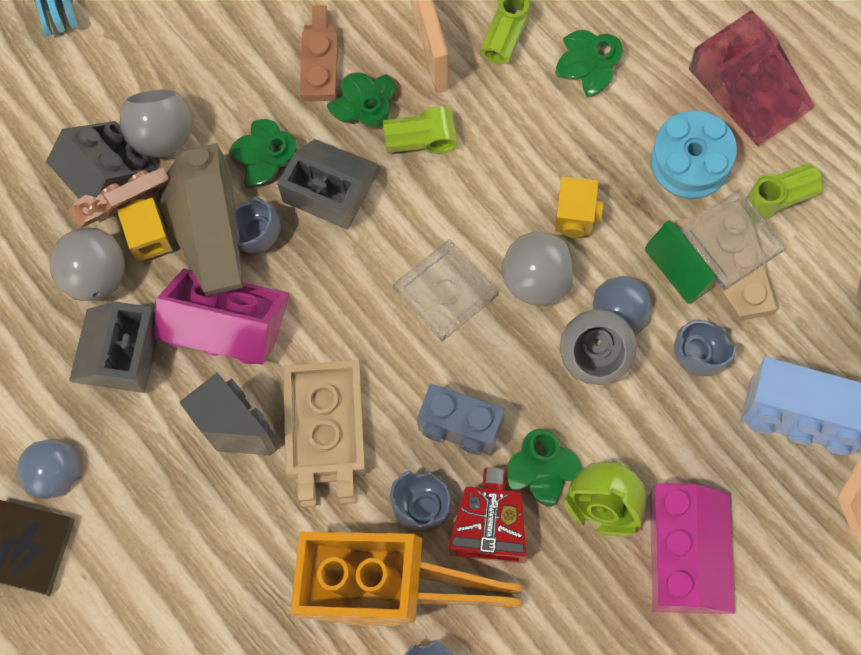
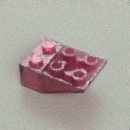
(751, 78)

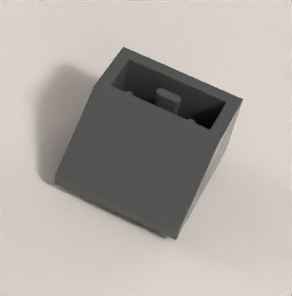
(95, 157)
(327, 182)
(116, 347)
(225, 418)

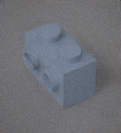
(460, 420)

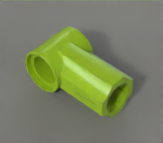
(505, 31)
(430, 131)
(785, 189)

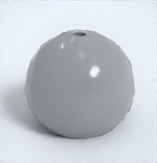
(156, 122)
(87, 264)
(538, 268)
(608, 359)

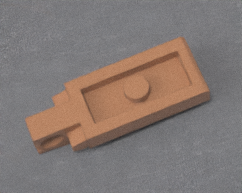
(319, 58)
(110, 199)

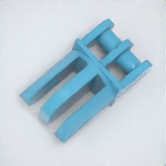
(54, 8)

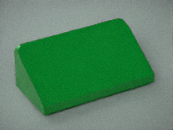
(680, 263)

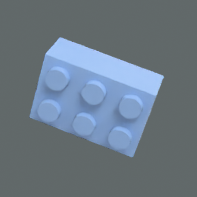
(804, 406)

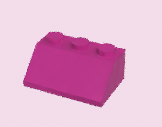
(229, 323)
(691, 550)

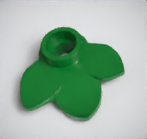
(585, 61)
(364, 99)
(259, 152)
(543, 473)

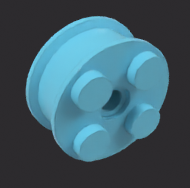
(693, 154)

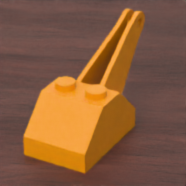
(376, 579)

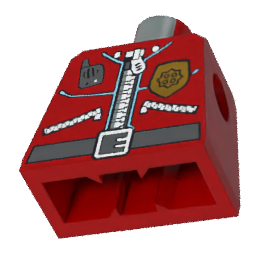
(490, 522)

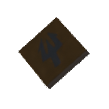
(31, 546)

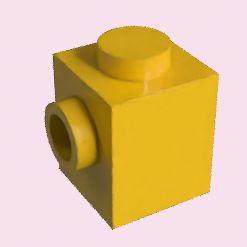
(577, 207)
(144, 229)

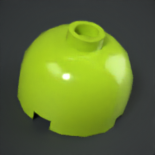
(608, 496)

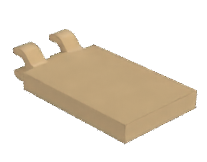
(324, 427)

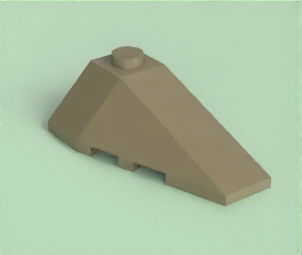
(203, 217)

